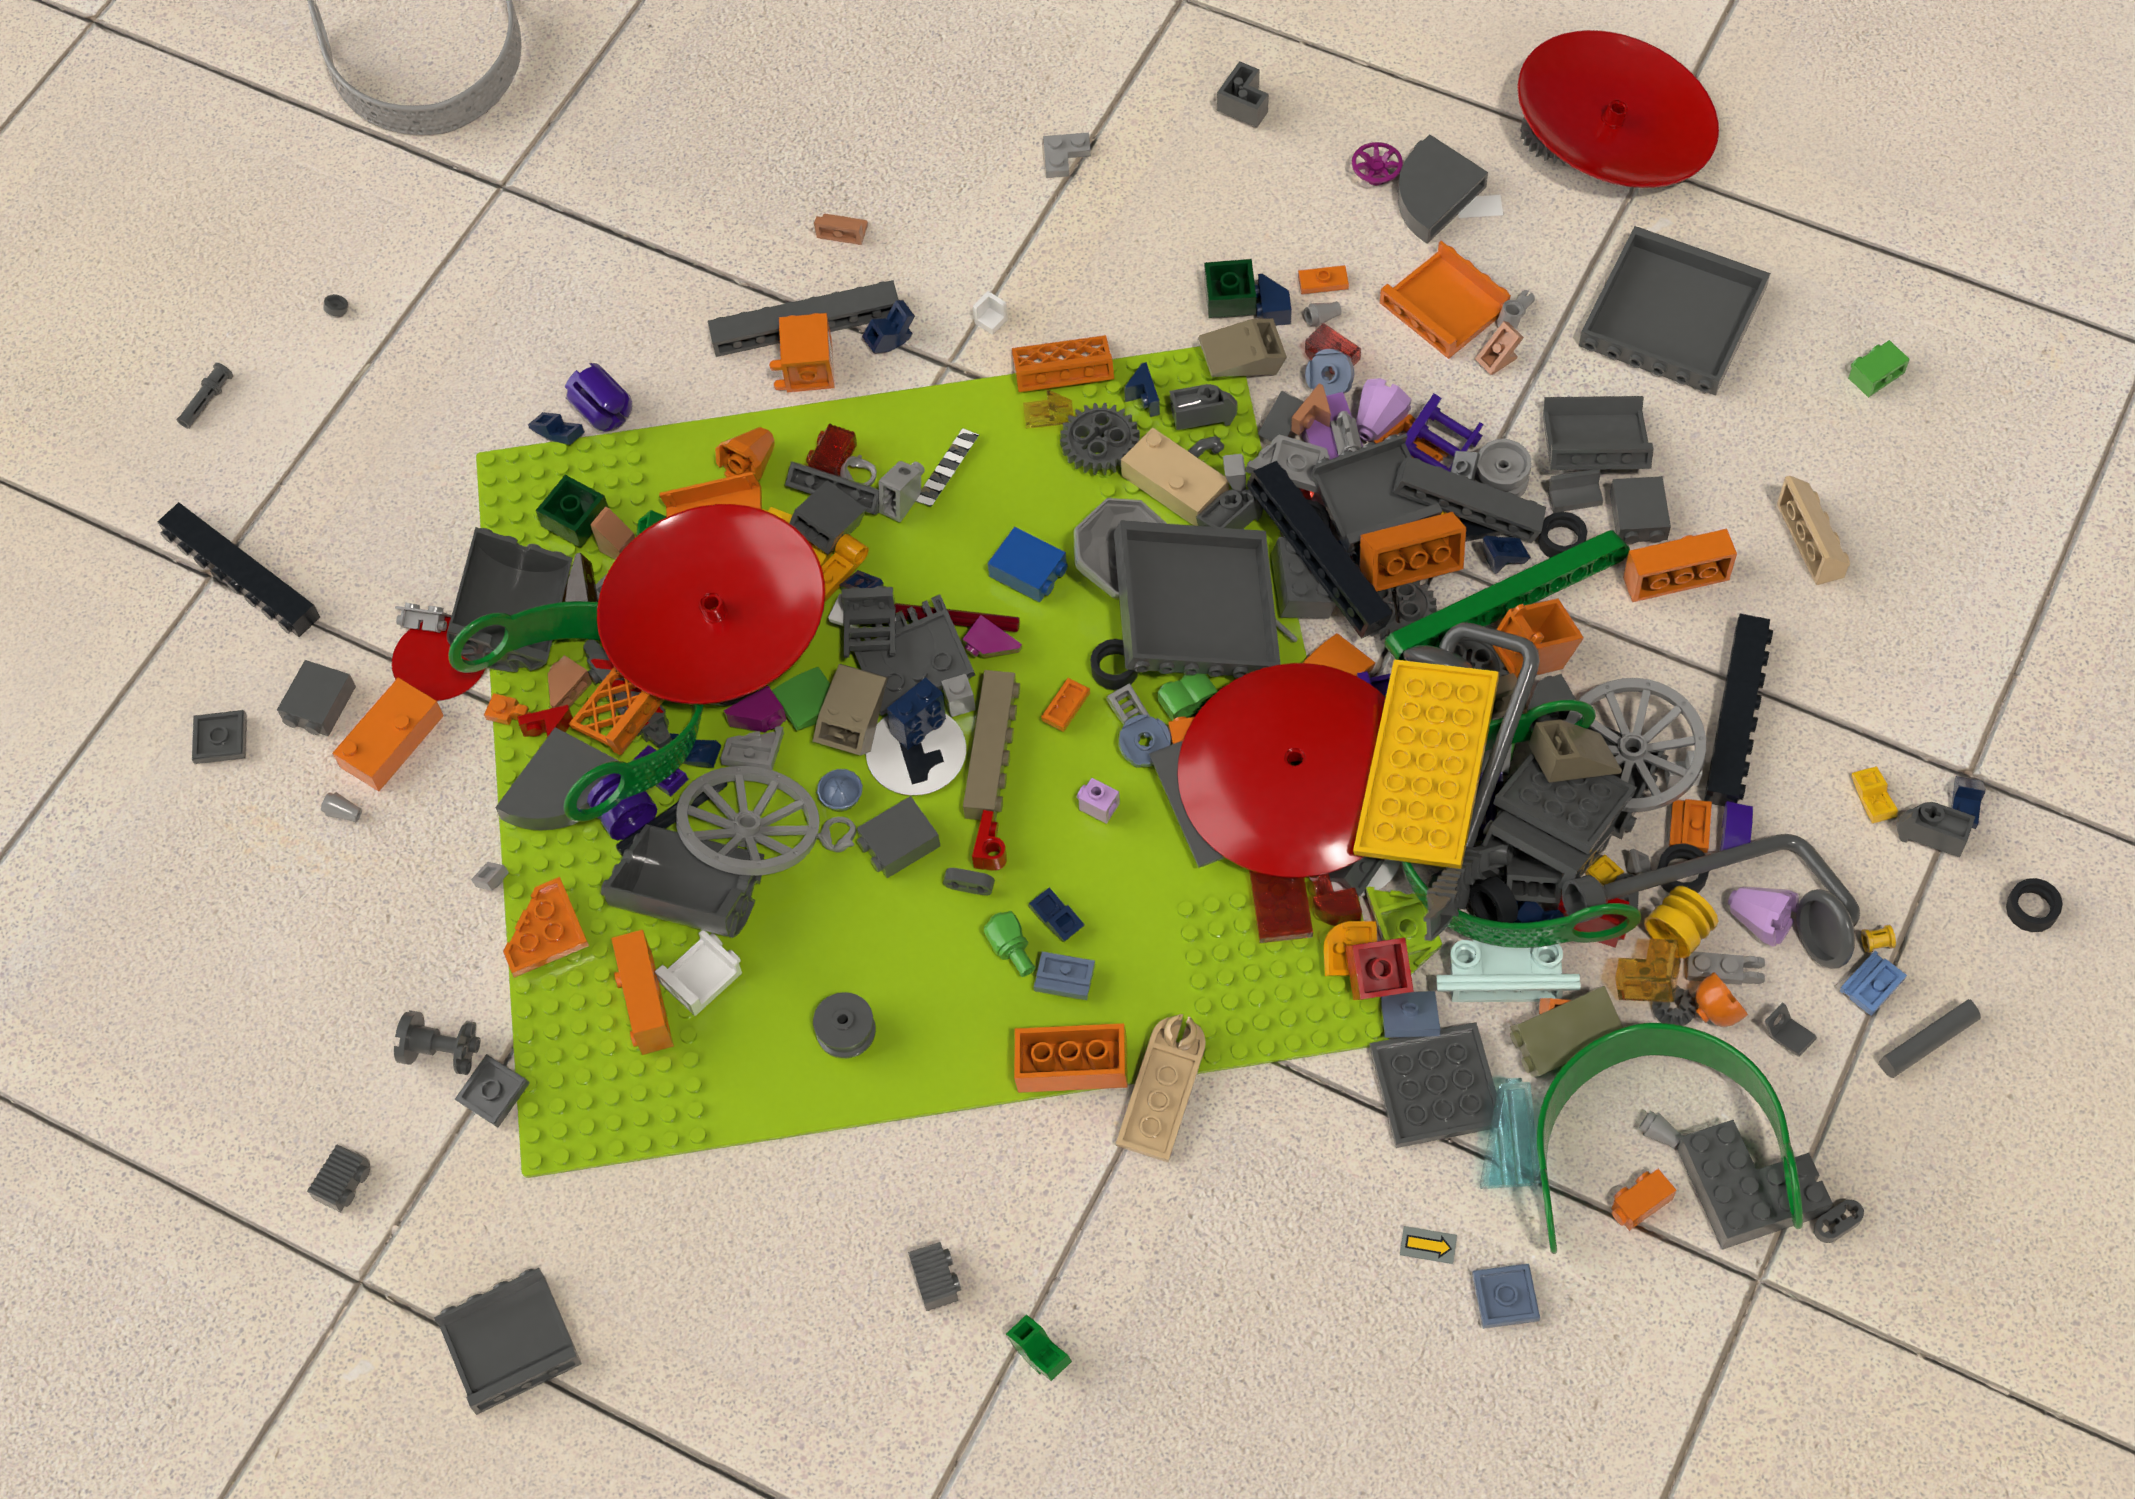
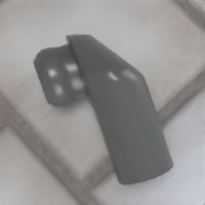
(1205, 444)

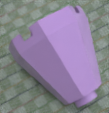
(1380, 408)
(1765, 911)

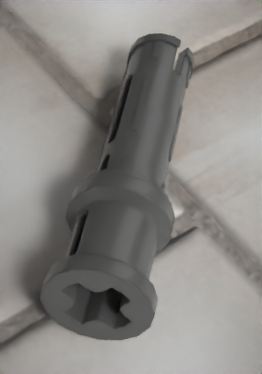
(210, 387)

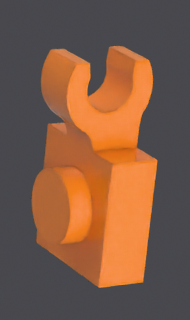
(504, 709)

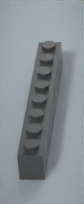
(761, 326)

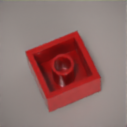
(1379, 969)

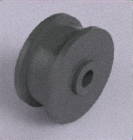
(844, 1025)

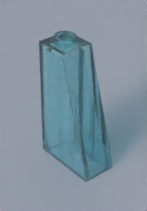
(1511, 1144)

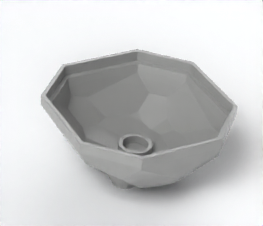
(1095, 540)

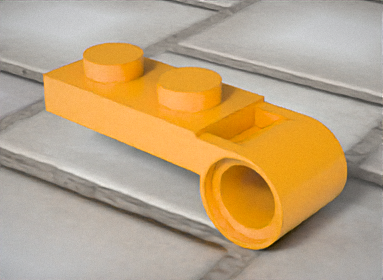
(847, 557)

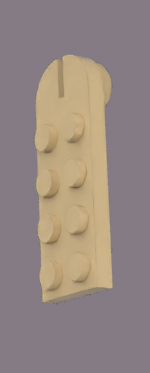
(1162, 1089)

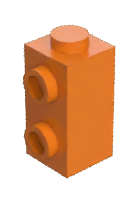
(1643, 1199)

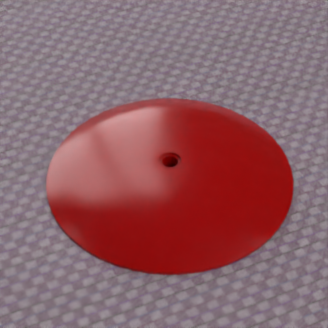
(1618, 109)
(721, 556)
(1240, 775)

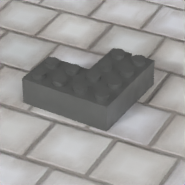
(1738, 1197)

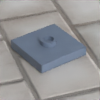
(1410, 1015)
(1506, 1296)

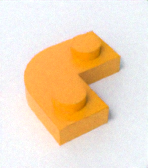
(1345, 935)

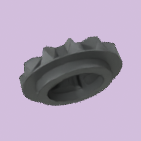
(1676, 1016)

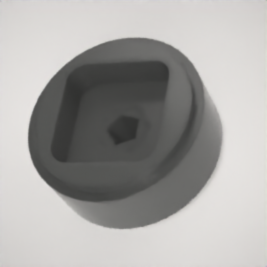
(335, 305)

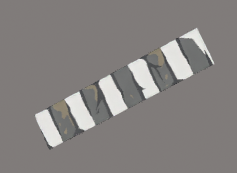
(947, 467)

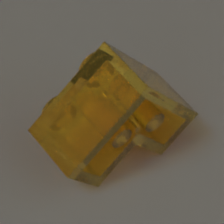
(1650, 977)

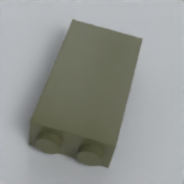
(1563, 1031)

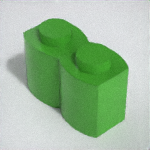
(1186, 696)

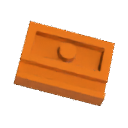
(1690, 823)

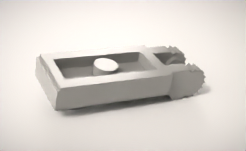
(1726, 966)

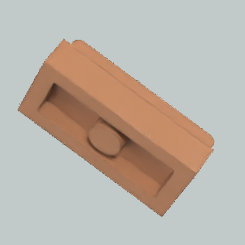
(840, 228)

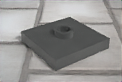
(219, 736)
(492, 1091)

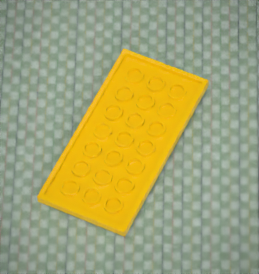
(1427, 764)

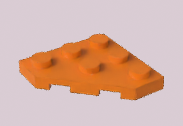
(544, 930)

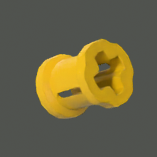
(1878, 938)

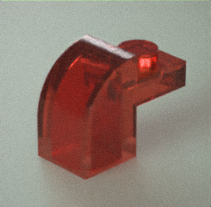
(1334, 906)

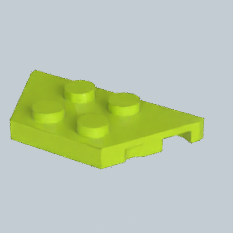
(1403, 917)

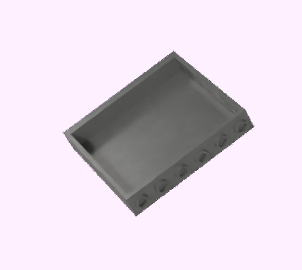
(1674, 310)
(1195, 599)

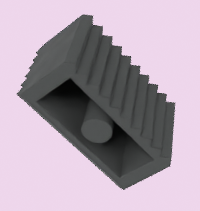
(339, 1178)
(934, 1276)

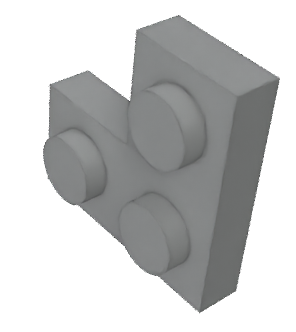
(1060, 148)

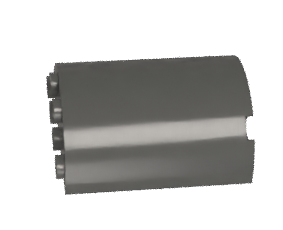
(507, 580)
(672, 884)

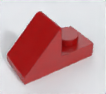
(545, 721)

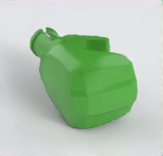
(1006, 939)

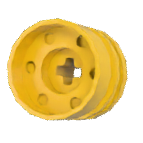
(1683, 918)

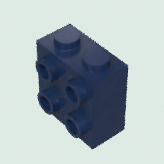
(916, 713)

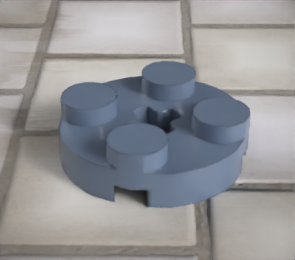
(1320, 364)
(1130, 736)

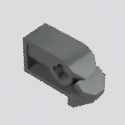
(1202, 406)
(1231, 510)
(1936, 827)

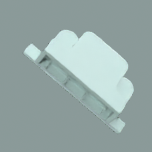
(1505, 973)

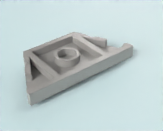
(1293, 456)

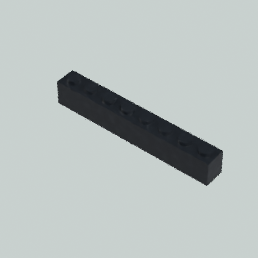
(1319, 549)
(238, 570)
(1737, 710)

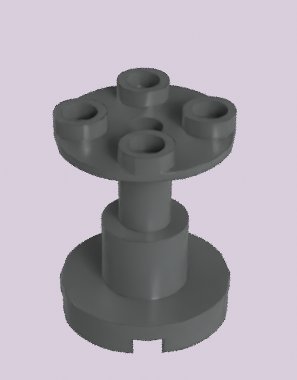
(418, 1039)

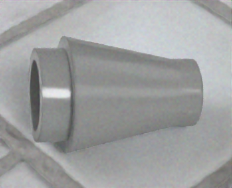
(1321, 312)
(339, 807)
(1659, 1129)

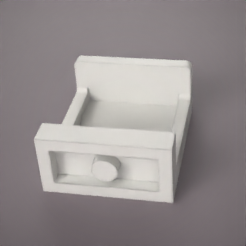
(700, 973)

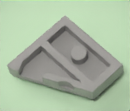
(753, 749)

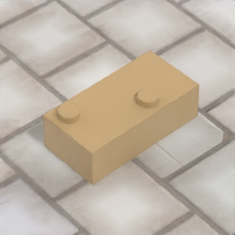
(1172, 475)

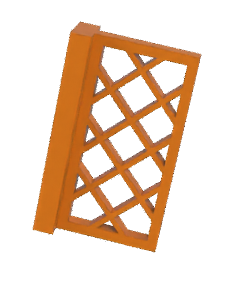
(1057, 372)
(624, 726)

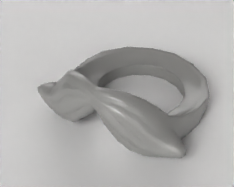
(860, 463)
(845, 842)

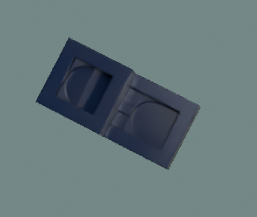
(553, 428)
(703, 753)
(1056, 915)

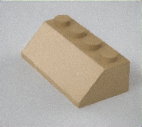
(1812, 531)

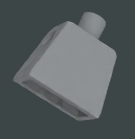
(900, 489)

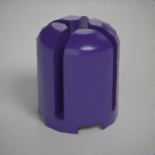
(598, 398)

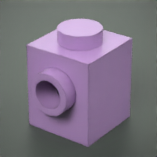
(1098, 800)

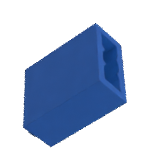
(1027, 564)

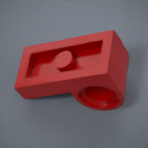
(988, 842)

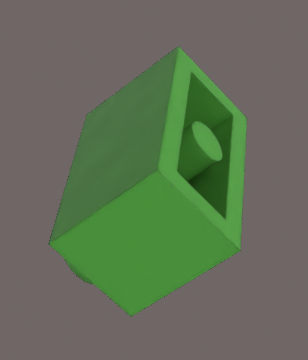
(1878, 368)

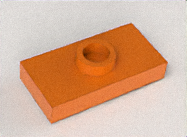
(1323, 279)
(1065, 704)

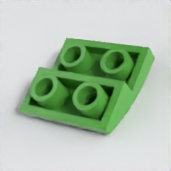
(803, 697)

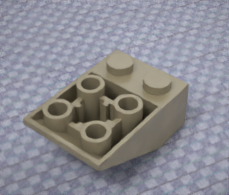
(1244, 349)
(851, 710)
(1571, 751)

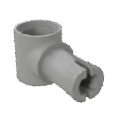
(1514, 310)

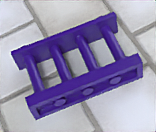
(1420, 430)

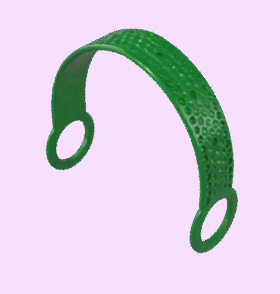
(578, 621)
(1542, 932)
(1672, 1041)

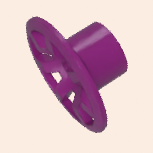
(1377, 166)

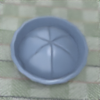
(839, 789)

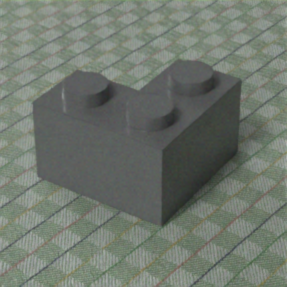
(1241, 95)

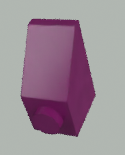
(989, 640)
(756, 712)

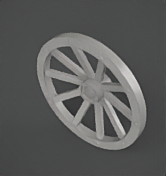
(1635, 739)
(747, 826)

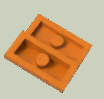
(1342, 655)

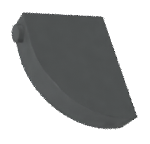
(1436, 187)
(540, 790)

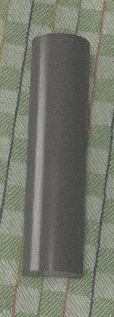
(810, 479)
(1930, 1038)

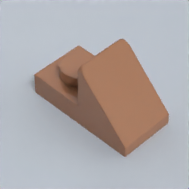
(1500, 348)
(1312, 409)

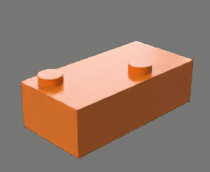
(1413, 551)
(1679, 565)
(388, 734)
(641, 992)
(1070, 1058)

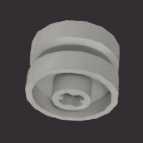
(1504, 466)

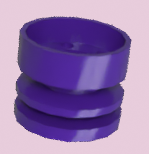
(625, 816)

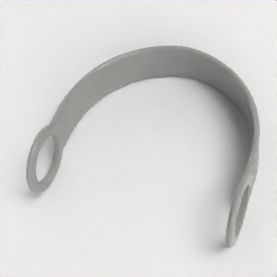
(436, 117)

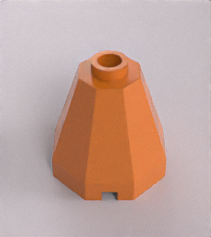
(746, 453)

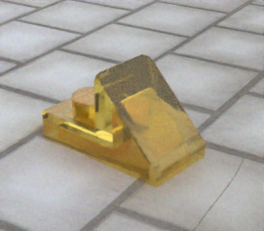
(1048, 412)

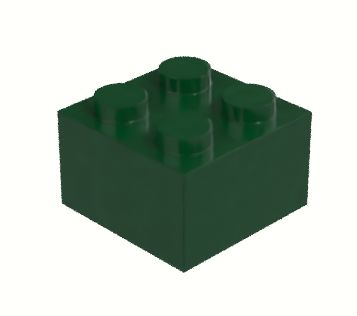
(1230, 288)
(571, 510)

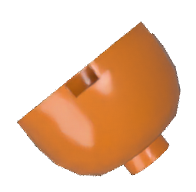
(1718, 1003)

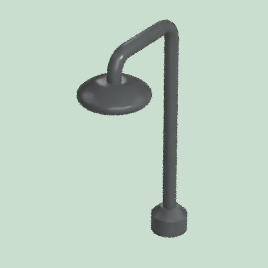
(1445, 656)
(1823, 916)

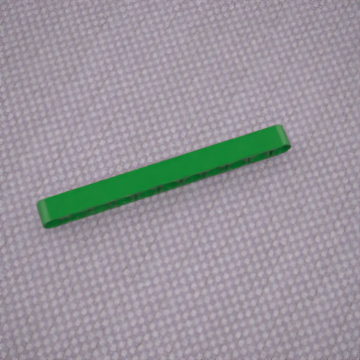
(1522, 588)

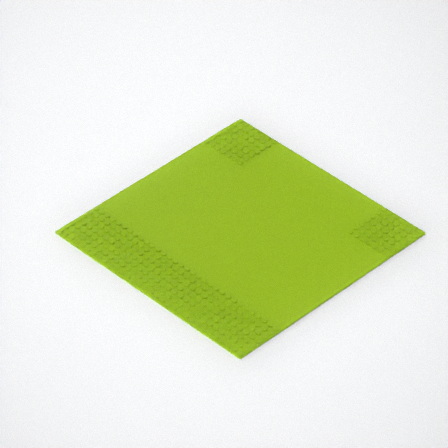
(907, 944)

